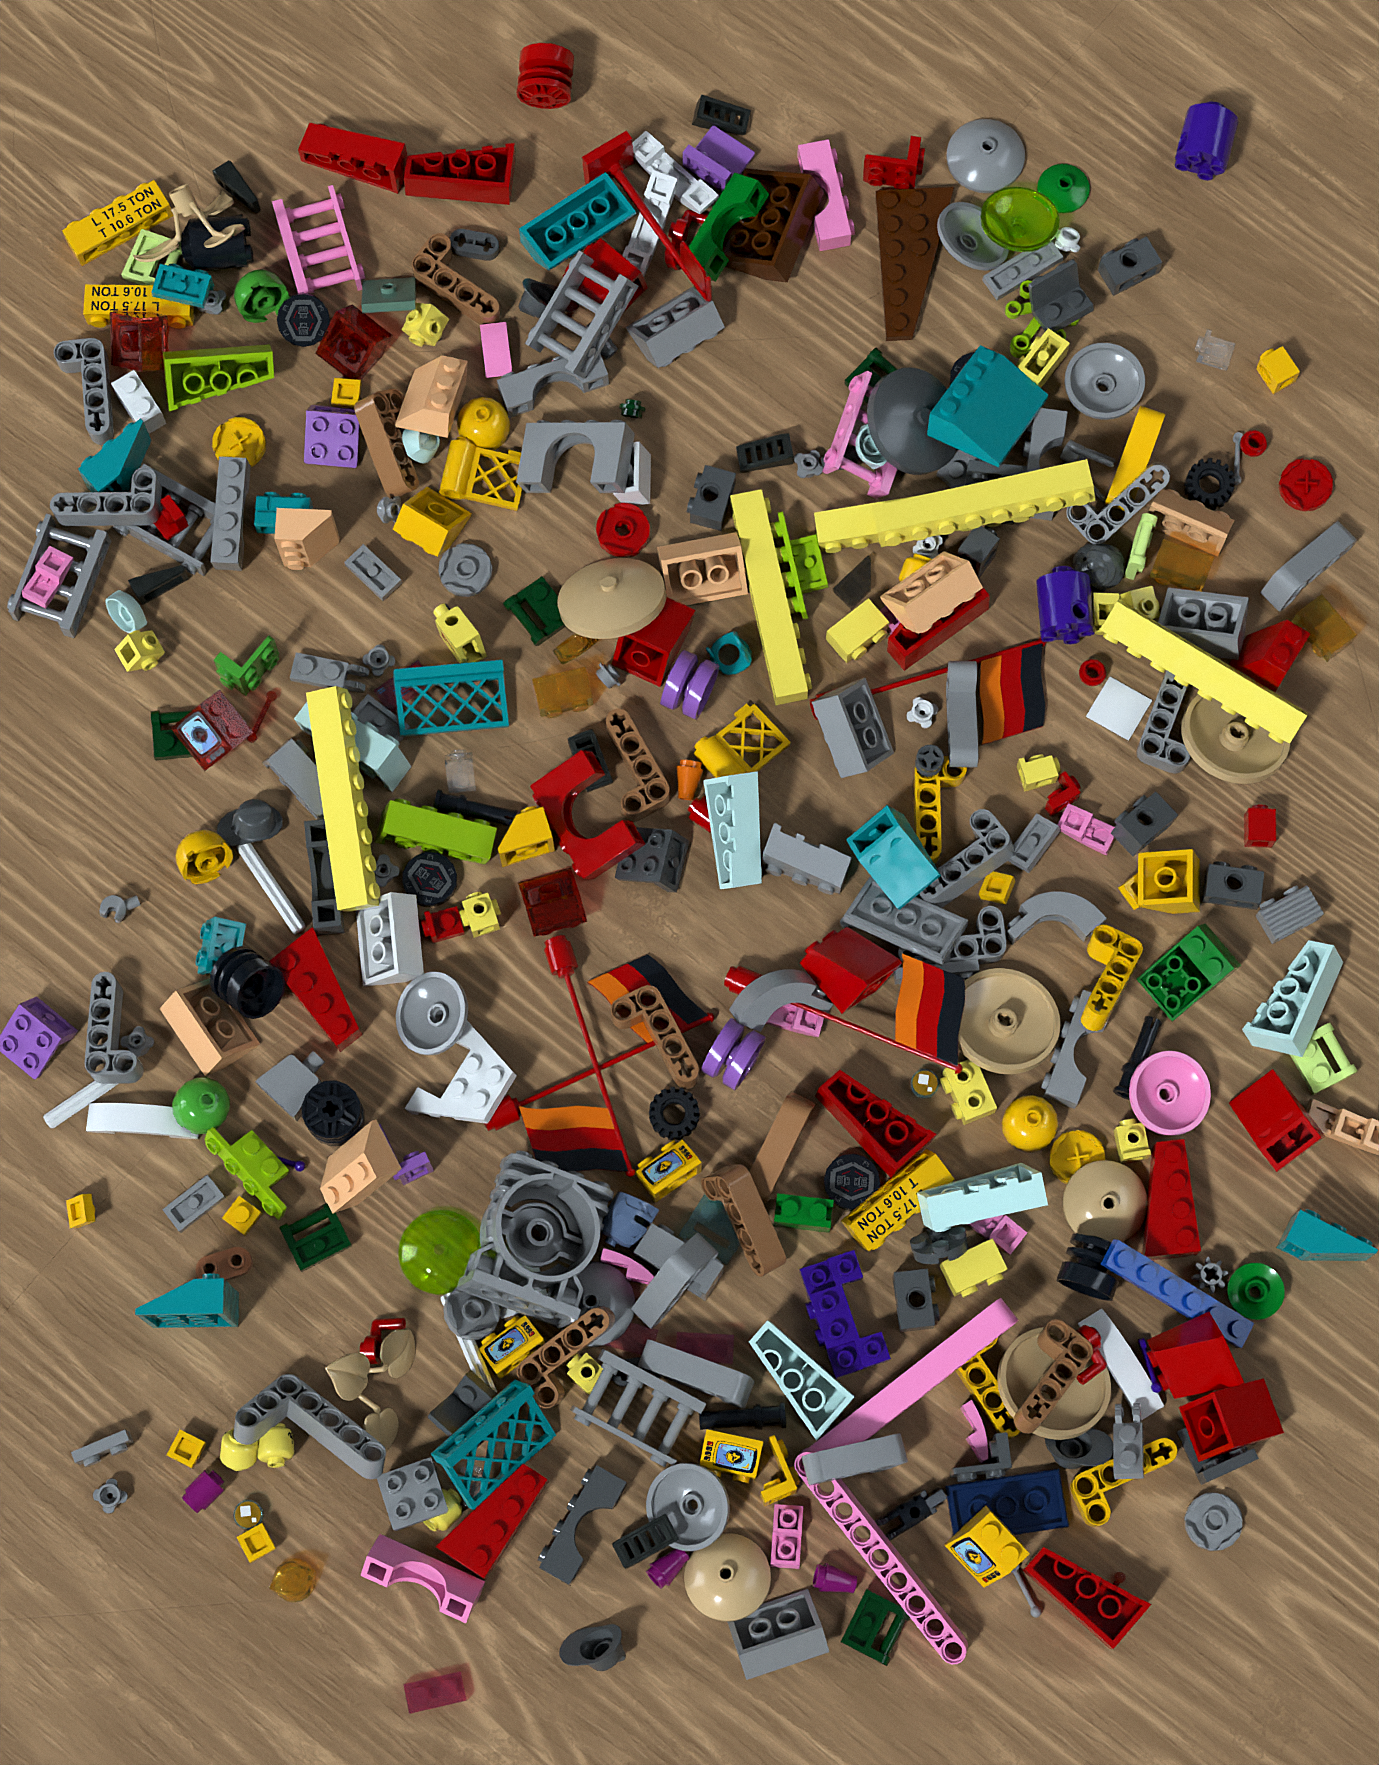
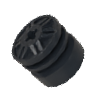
(247, 982)
(347, 1120)
(1087, 1273)

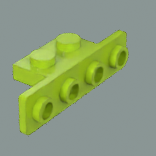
(805, 563)
(254, 1165)

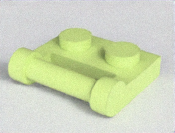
(142, 272)
(1141, 542)
(1314, 1065)

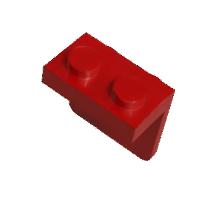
(895, 171)

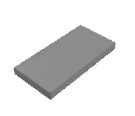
(915, 927)

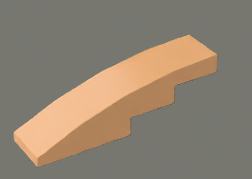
(1346, 1126)

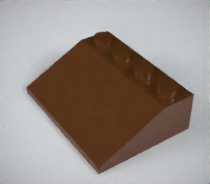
(773, 238)

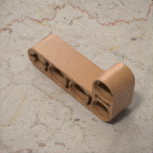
(458, 288)
(385, 442)
(633, 761)
(661, 1038)
(780, 1143)
(747, 1215)
(567, 1349)
(1052, 1383)

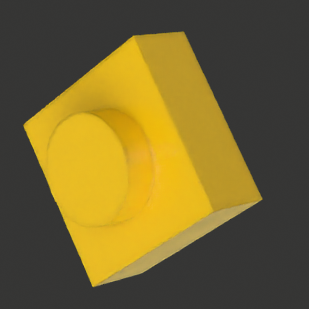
(345, 392)
(997, 887)
(1130, 890)
(80, 1210)
(242, 1215)
(186, 1449)
(256, 1543)

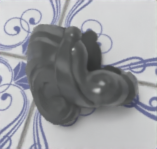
(1102, 563)

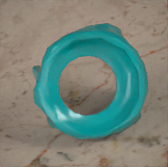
(745, 655)

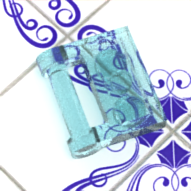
(715, 1218)

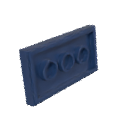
(1020, 1501)

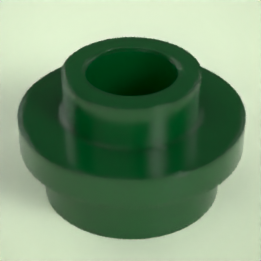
(632, 409)

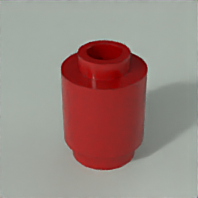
(699, 813)

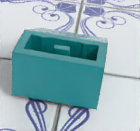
(117, 461)
(893, 856)
(1316, 1240)

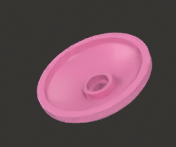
(1185, 1088)

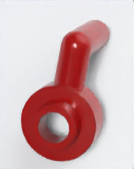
(680, 229)
(372, 1343)
(1099, 1363)

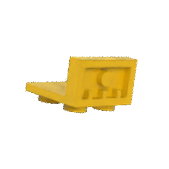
(774, 1489)

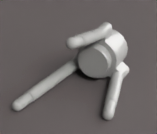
(1077, 452)

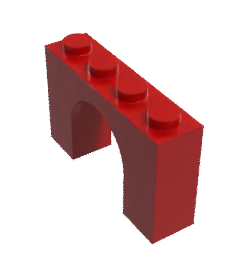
(557, 794)

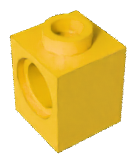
(1277, 369)

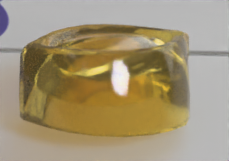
(573, 647)
(293, 1580)

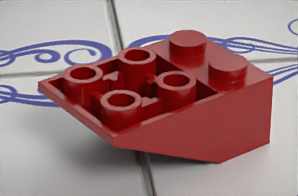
(1276, 1120)

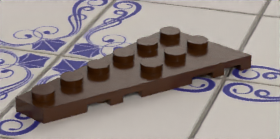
(907, 252)

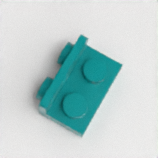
(182, 285)
(218, 937)

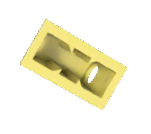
(459, 634)

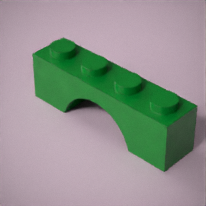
(739, 200)

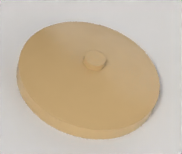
(611, 598)
(1228, 745)
(1007, 1021)
(1078, 1408)

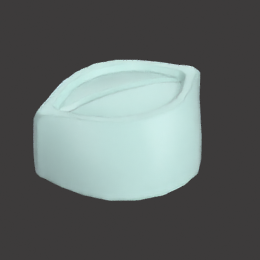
(420, 445)
(867, 450)
(125, 611)

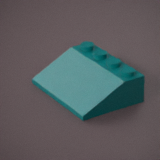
(986, 407)
(194, 1304)

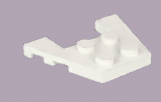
(475, 1087)

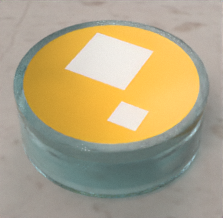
(924, 1083)
(248, 1514)

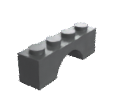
(325, 915)
(599, 1492)

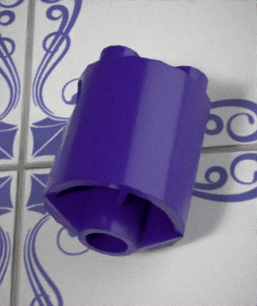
(1206, 140)
(1065, 605)

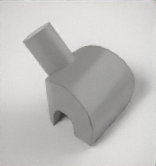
(116, 904)

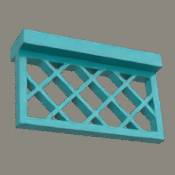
(450, 674)
(479, 1427)

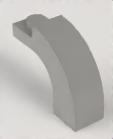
(1060, 907)
(773, 991)

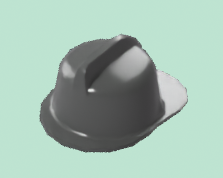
(537, 296)
(250, 823)
(1085, 1450)
(594, 1647)

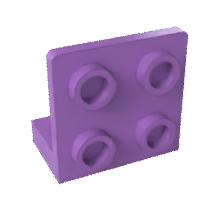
(717, 158)
(331, 436)
(34, 1036)
(413, 1167)

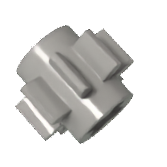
(1218, 1274)

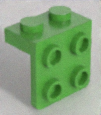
(248, 676)

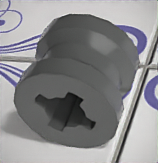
(931, 755)

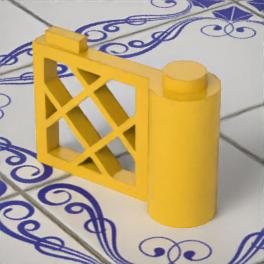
(462, 468)
(723, 759)

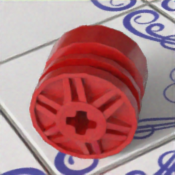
(545, 75)

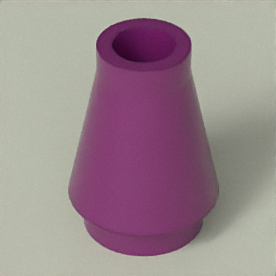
(667, 1567)
(832, 1579)

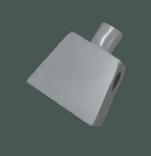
(291, 1081)

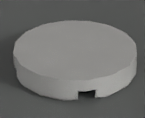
(465, 570)
(470, 1315)
(1213, 1521)

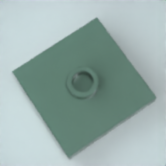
(388, 295)

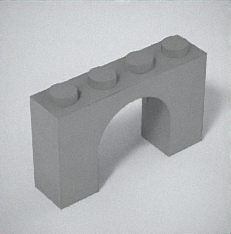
(548, 441)

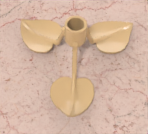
(187, 205)
(351, 1378)

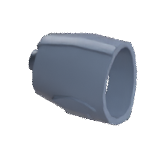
(627, 1220)

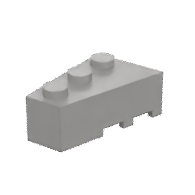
(298, 774)
(805, 861)
(660, 1244)

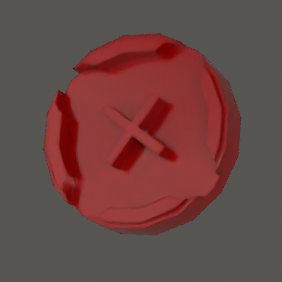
(1305, 484)

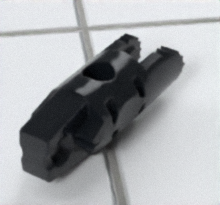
(924, 1506)

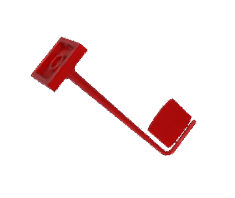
(613, 159)

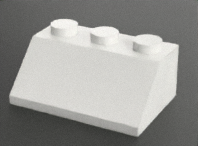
(390, 940)

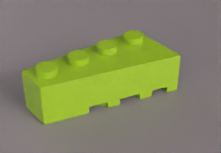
(214, 371)
(436, 831)

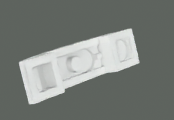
(689, 191)
(643, 239)
(135, 1119)
(1124, 1365)

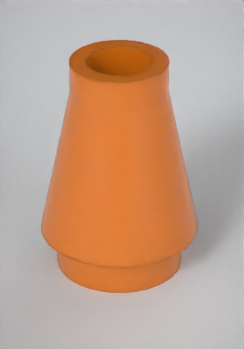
(688, 777)

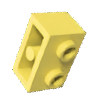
(1044, 357)
(858, 631)
(969, 1092)
(974, 1268)

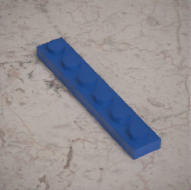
(1174, 1291)

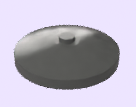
(900, 419)

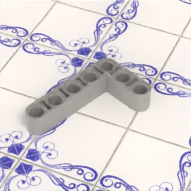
(314, 1414)

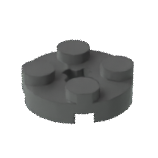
(934, 1245)

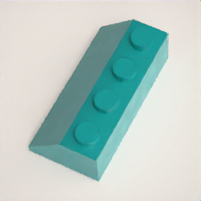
(575, 222)

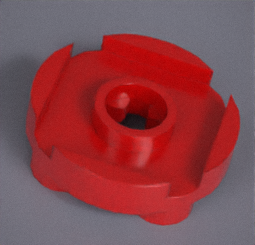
(614, 518)

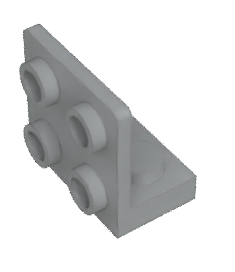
(412, 1494)

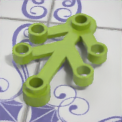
(1031, 329)

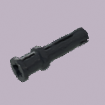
(459, 804)
(1141, 1051)
(756, 1416)

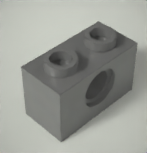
(1120, 277)
(711, 513)
(979, 548)
(1135, 835)
(1217, 891)
(911, 1317)

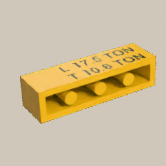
(117, 222)
(103, 299)
(895, 1201)

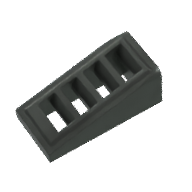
(714, 105)
(231, 180)
(770, 442)
(155, 584)
(582, 738)
(624, 1551)

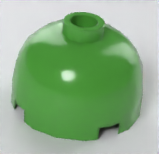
(259, 295)
(201, 1105)

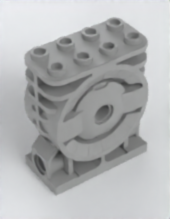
(508, 1239)

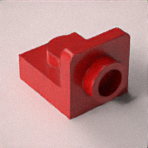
(171, 519)
(1059, 799)
(442, 924)

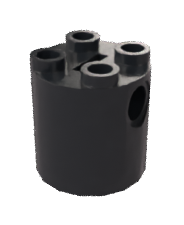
(227, 255)

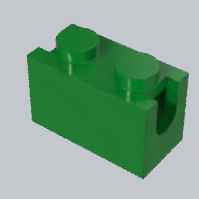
(803, 1213)

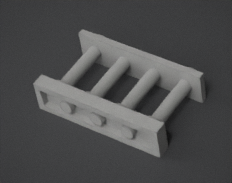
(602, 325)
(197, 507)
(77, 595)
(661, 1392)

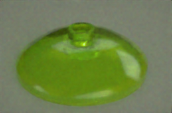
(1019, 219)
(416, 1253)

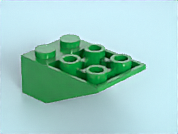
(1188, 971)

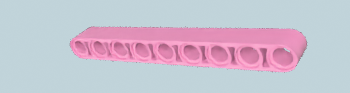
(921, 1377)
(885, 1569)

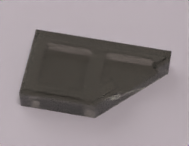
(855, 584)

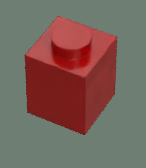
(1260, 826)

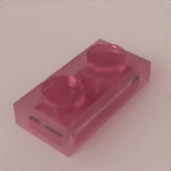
(711, 1347)
(435, 1692)

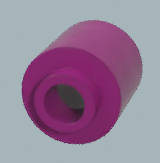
(203, 1491)

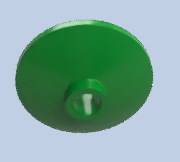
(1064, 198)
(1268, 1284)

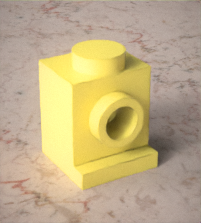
(1103, 604)
(1038, 771)
(1131, 1151)
(576, 1366)

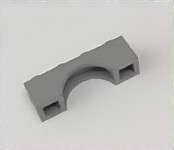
(521, 388)
(1046, 433)
(229, 509)
(1066, 1080)

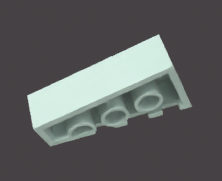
(377, 753)
(735, 828)
(1297, 1001)
(982, 1197)
(804, 1382)

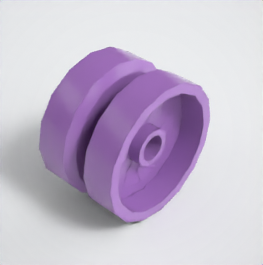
(689, 684)
(733, 1054)

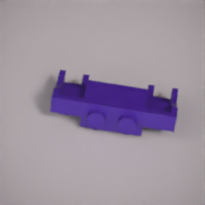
(834, 1319)

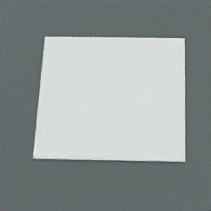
(1119, 708)

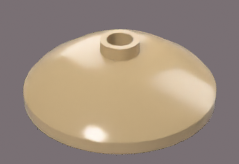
(1086, 1195)
(731, 1597)

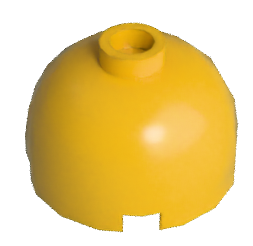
(484, 423)
(202, 855)
(1029, 1123)

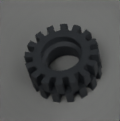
(1215, 470)
(679, 1097)

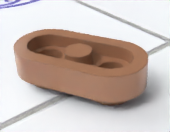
(223, 1263)

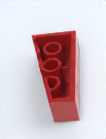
(355, 155)
(463, 175)
(909, 647)
(317, 989)
(873, 1122)
(1170, 1213)
(492, 1525)
(1093, 1601)

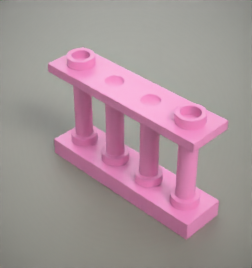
(293, 239)
(882, 478)

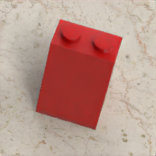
(610, 264)
(654, 648)
(1271, 653)
(848, 967)
(1193, 1358)
(1231, 1419)

